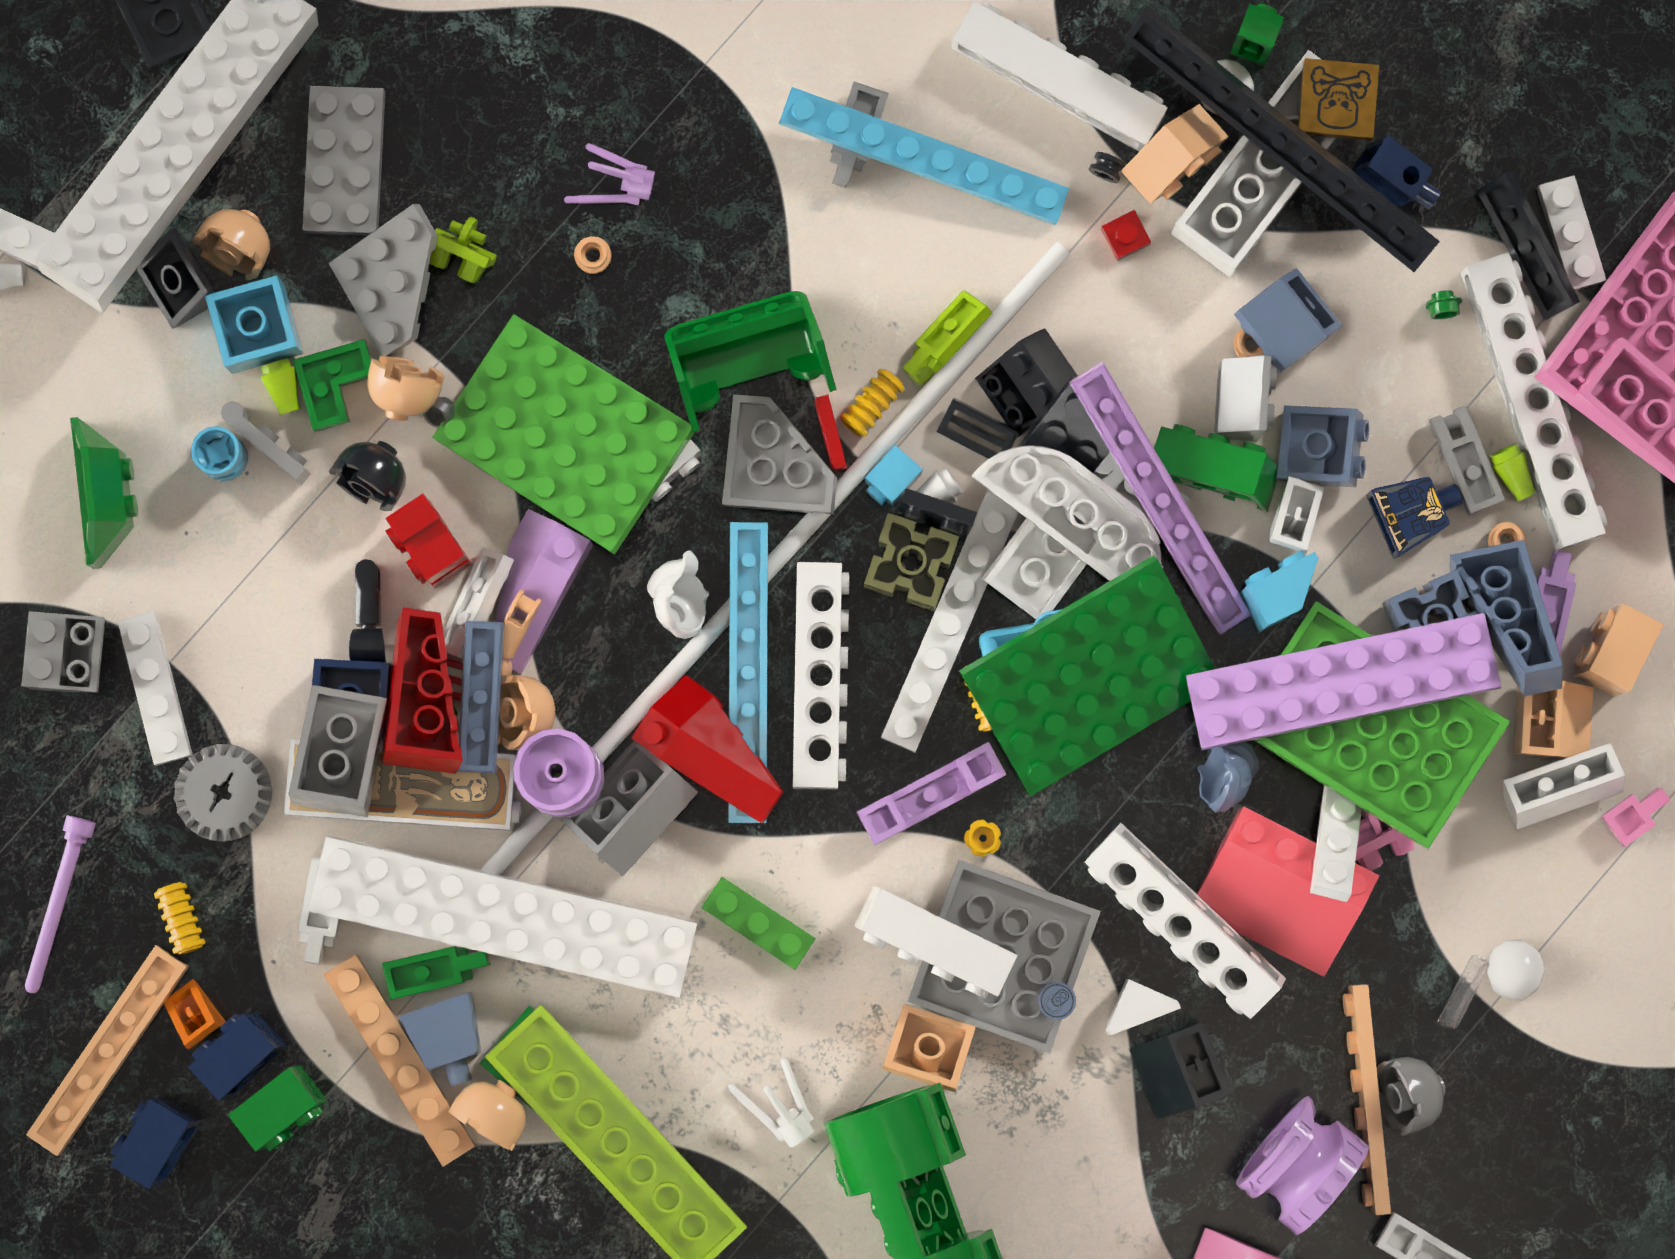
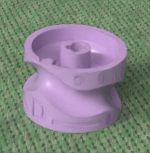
(1303, 1165)

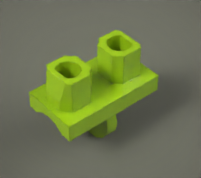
(474, 257)

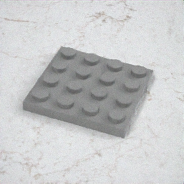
(1037, 926)

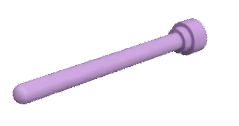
(77, 833)

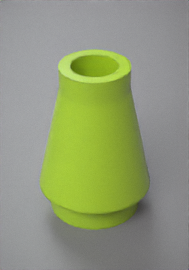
(281, 385)
(1513, 470)

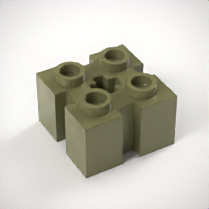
(931, 551)

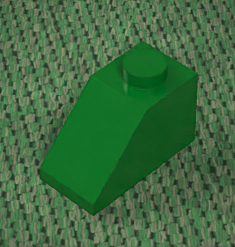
(1257, 34)

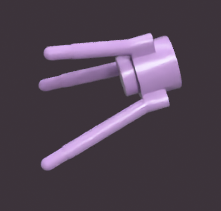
(636, 180)

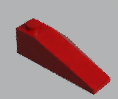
(702, 743)

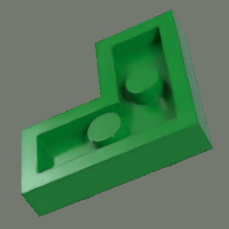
(323, 376)

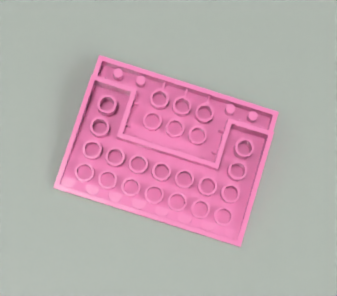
(1621, 350)

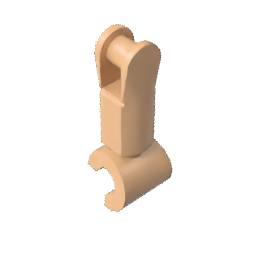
(515, 628)

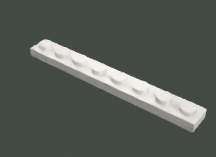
(949, 623)

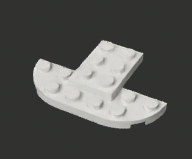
(1067, 525)

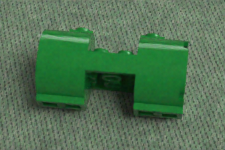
(899, 1157)

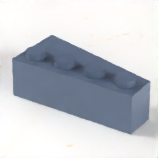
(1507, 592)

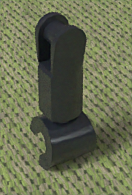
(367, 642)

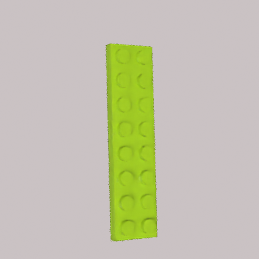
(614, 1139)

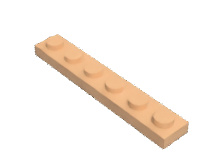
(107, 1050)
(399, 1059)
(1365, 1082)

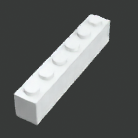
(1059, 76)

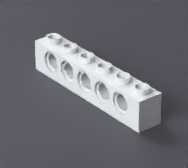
(813, 579)
(1180, 900)

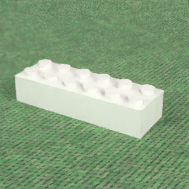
(1243, 192)

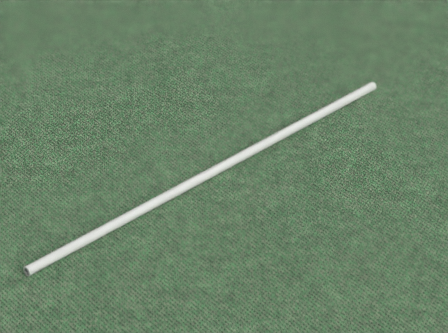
(799, 535)

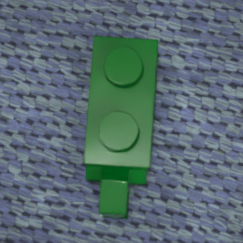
(431, 971)

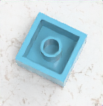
(254, 324)

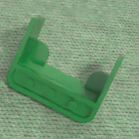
(744, 346)

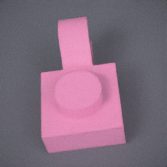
(1631, 818)

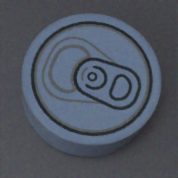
(1056, 1000)

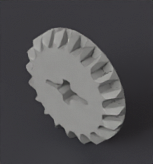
(249, 789)

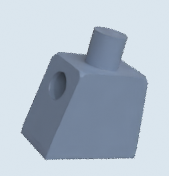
(445, 1035)

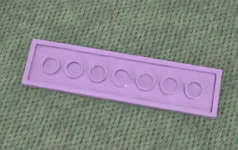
(1343, 681)

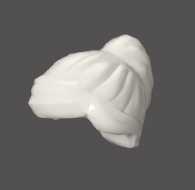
(679, 596)

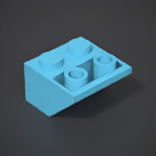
(1281, 593)

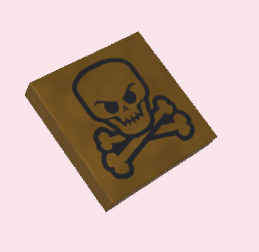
(1338, 99)

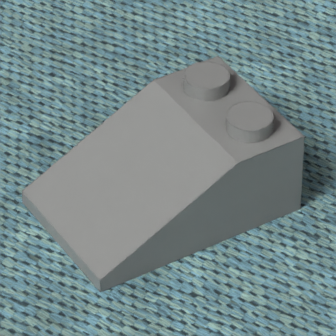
(338, 751)

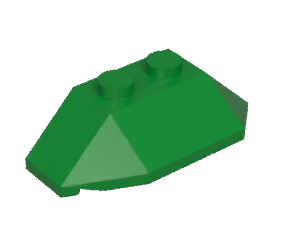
(103, 493)

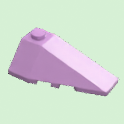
(544, 567)

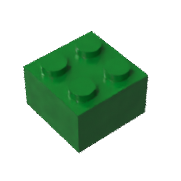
(277, 1108)

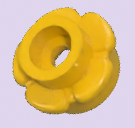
(980, 828)

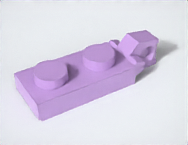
(1557, 593)

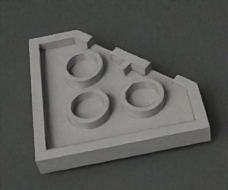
(389, 278)
(773, 463)

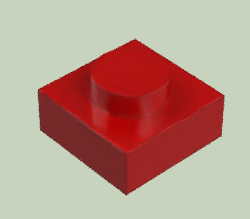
(1125, 235)

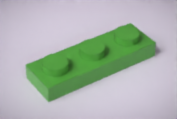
(758, 923)

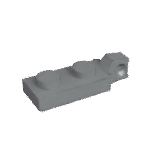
(866, 100)

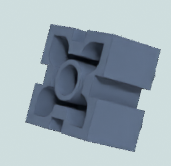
(1441, 597)

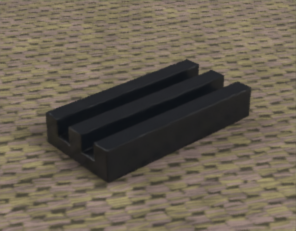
(949, 417)

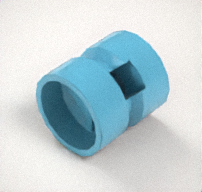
(219, 453)

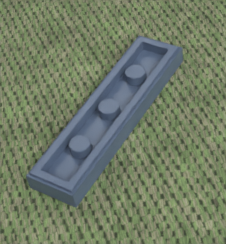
(481, 696)

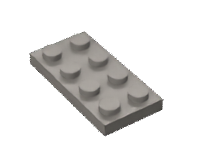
(343, 160)

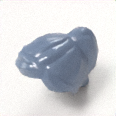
(1227, 775)

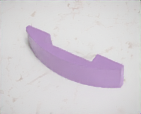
(931, 793)

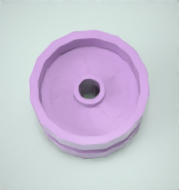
(546, 755)

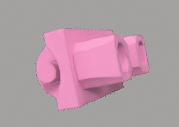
(1374, 835)

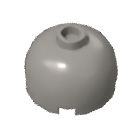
(1410, 1094)

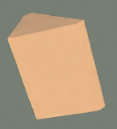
(929, 1048)

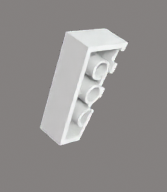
(935, 941)

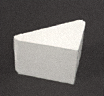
(1296, 514)
(1138, 1005)

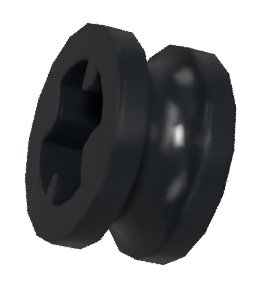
(1107, 167)

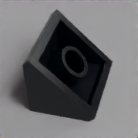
(176, 279)

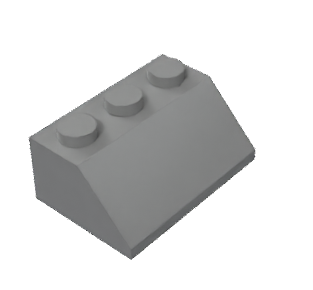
(633, 808)

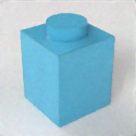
(892, 476)

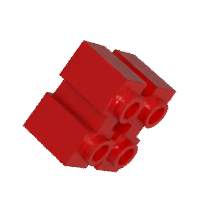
(428, 541)

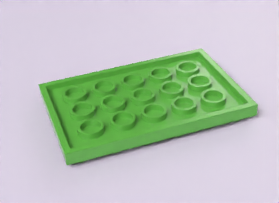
(564, 433)
(1395, 764)

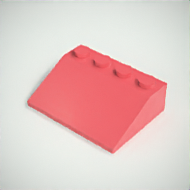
(1264, 893)

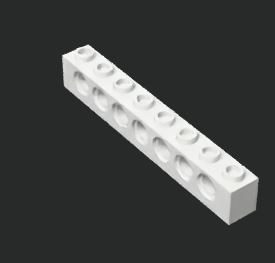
(1515, 386)

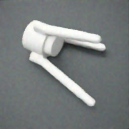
(793, 1126)

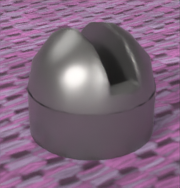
(441, 409)

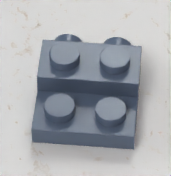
(1322, 445)

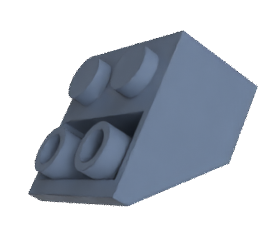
(1288, 320)

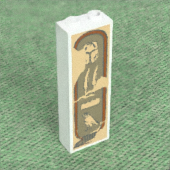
(432, 797)

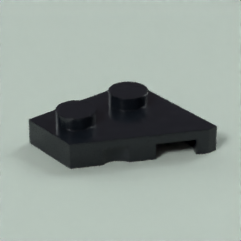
(937, 513)

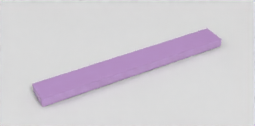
(1160, 498)

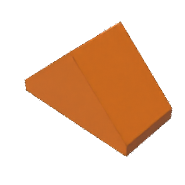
(193, 1015)

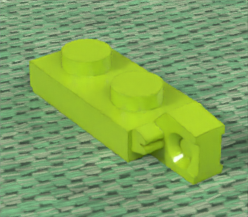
(946, 336)

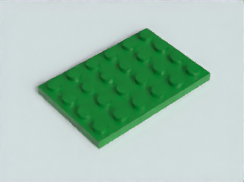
(1089, 675)

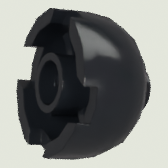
(371, 472)

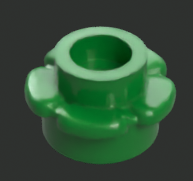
(1443, 305)

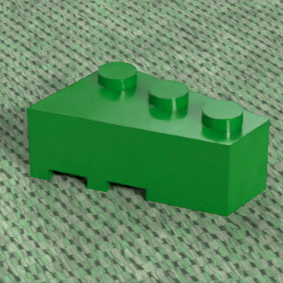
(1217, 465)

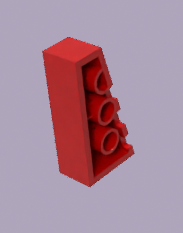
(420, 704)

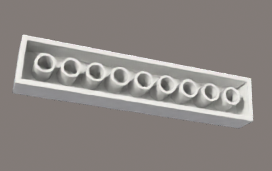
(174, 146)
(502, 916)

